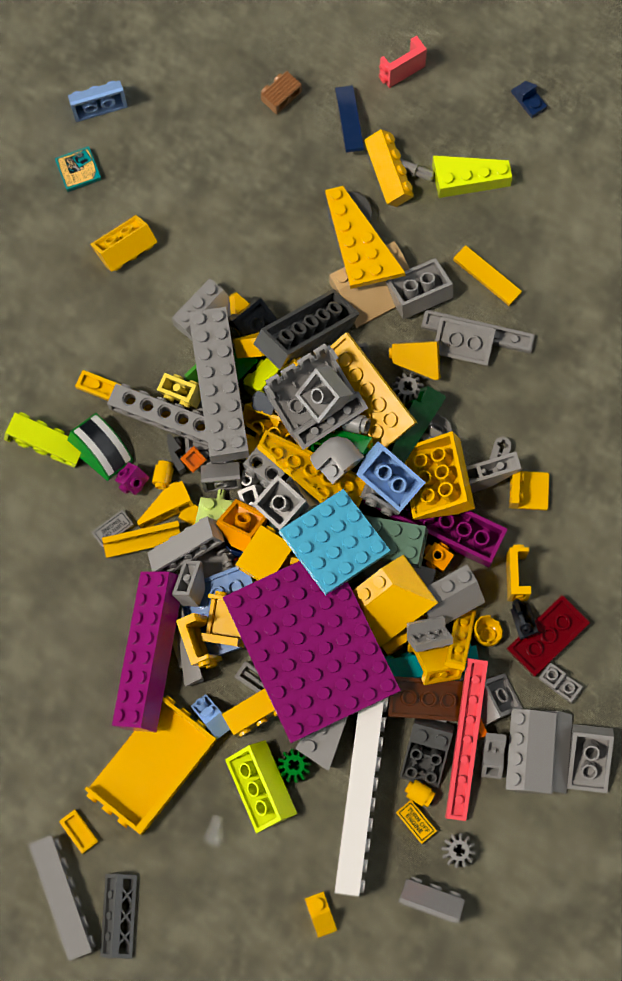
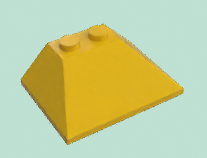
(393, 599)

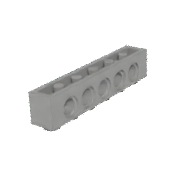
(123, 392)

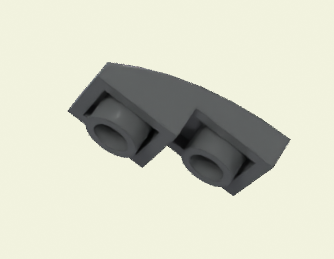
(174, 447)

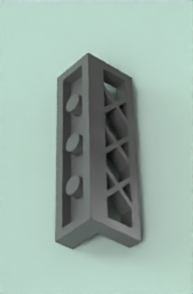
(114, 915)

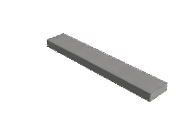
(503, 336)

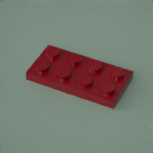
(556, 630)

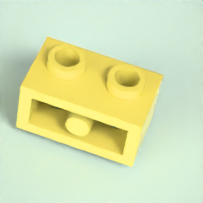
(178, 389)

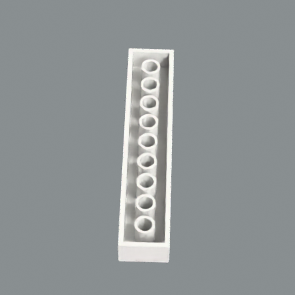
(360, 800)

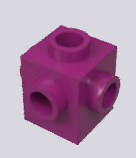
(131, 479)

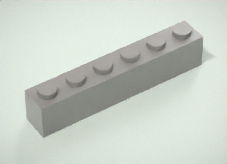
(61, 897)

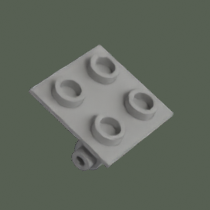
(217, 560)

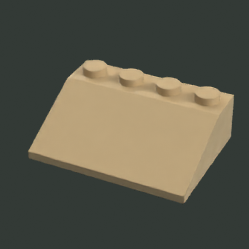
(371, 299)

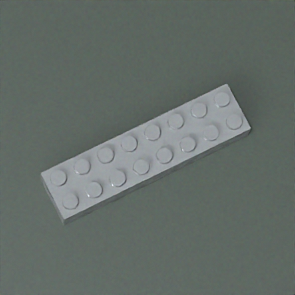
(218, 385)

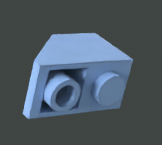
(210, 716)

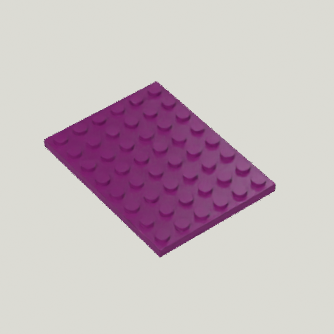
(310, 649)

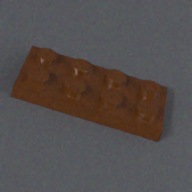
(423, 701)

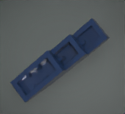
(349, 119)

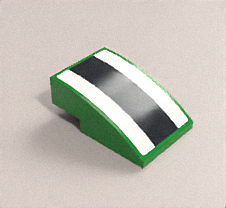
(100, 446)

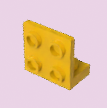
(529, 490)

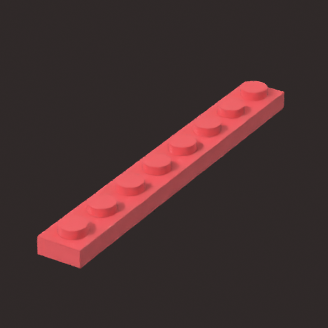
(466, 739)

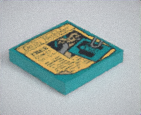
(78, 169)

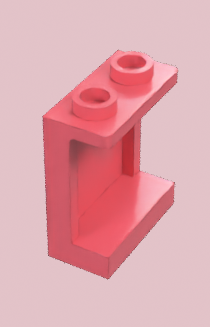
(404, 66)

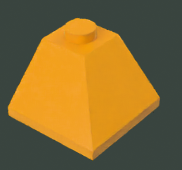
(240, 524)

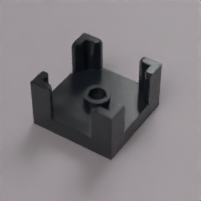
(252, 318)

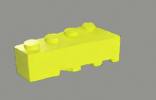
(469, 175)
(42, 439)

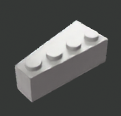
(322, 744)

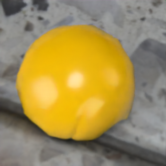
(487, 631)

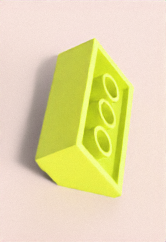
(260, 786)

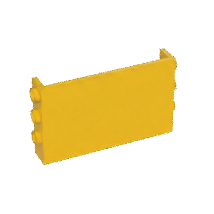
(151, 768)

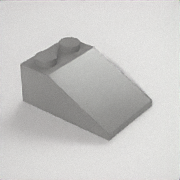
(590, 758)

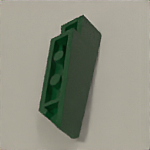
(423, 411)

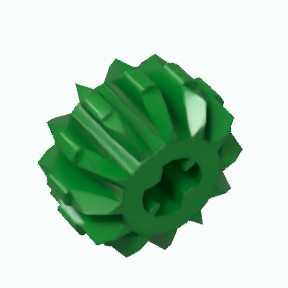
(294, 773)

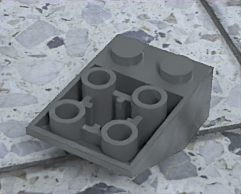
(427, 751)

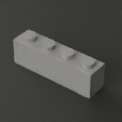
(186, 546)

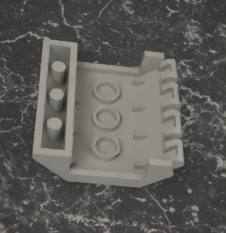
(292, 412)

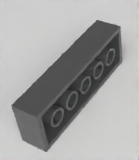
(306, 328)

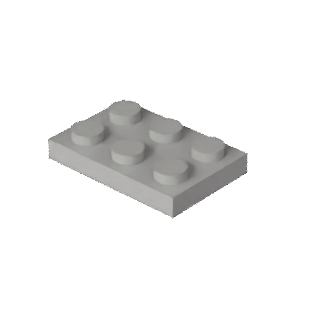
(465, 340)

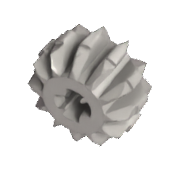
(407, 382)
(464, 846)

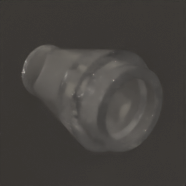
(214, 832)

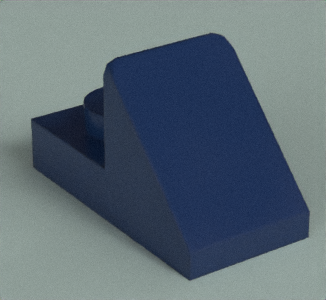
(529, 99)

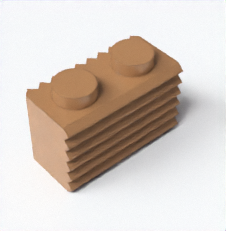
(281, 92)

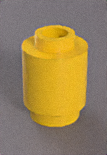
(162, 474)
(419, 793)

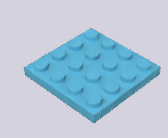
(334, 542)

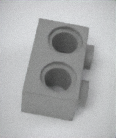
(262, 472)

